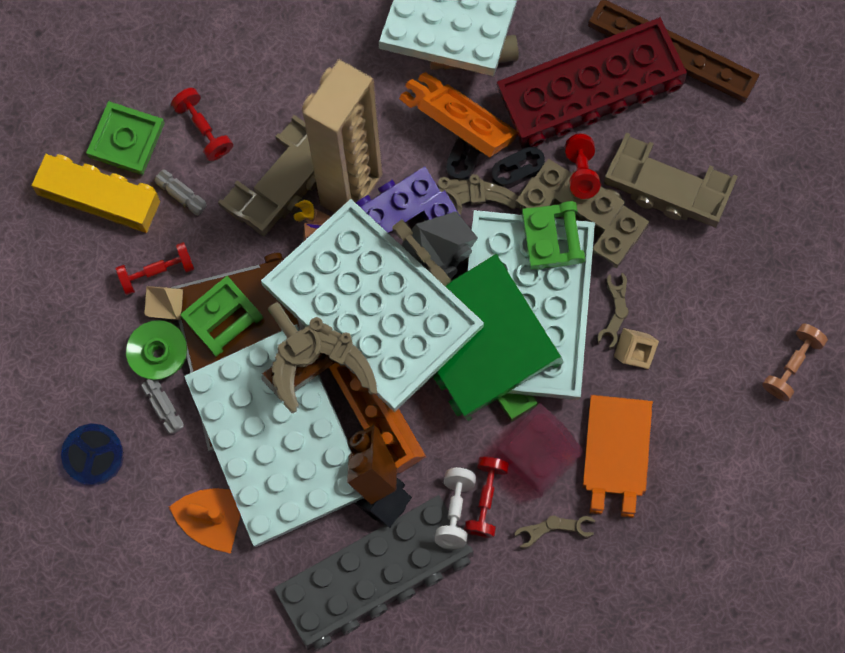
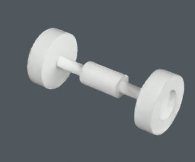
(459, 481)

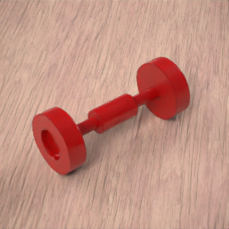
(186, 101)
(583, 182)
(154, 268)
(492, 466)

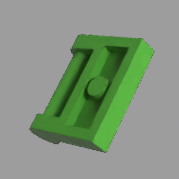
(542, 236)
(216, 307)

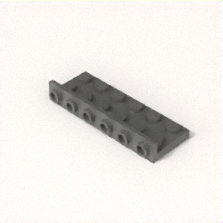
(370, 575)

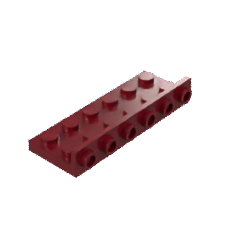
(592, 83)

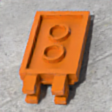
(459, 114)
(617, 451)

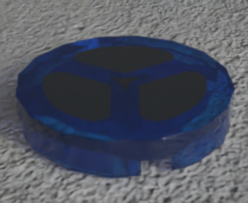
(92, 454)

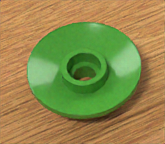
(146, 340)

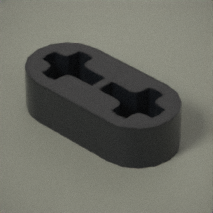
(457, 153)
(515, 161)

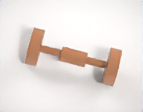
(811, 337)

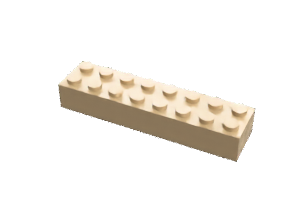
(343, 136)

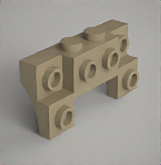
(280, 187)
(666, 187)
(614, 223)

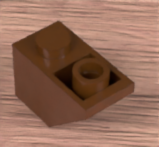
(371, 465)

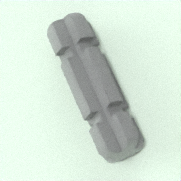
(180, 192)
(162, 406)

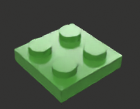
(125, 138)

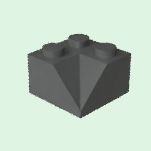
(445, 239)

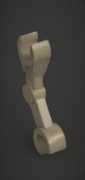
(404, 233)
(621, 311)
(551, 524)

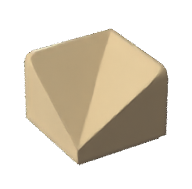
(163, 302)
(636, 348)

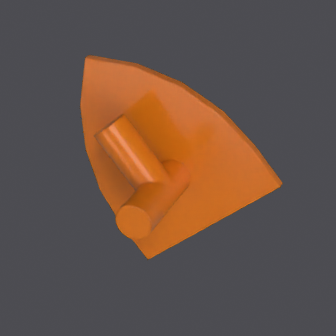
(209, 517)

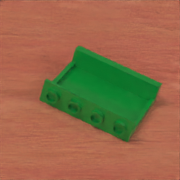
(504, 351)

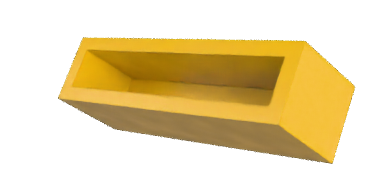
(96, 192)

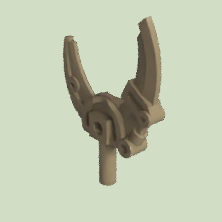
(476, 192)
(304, 348)

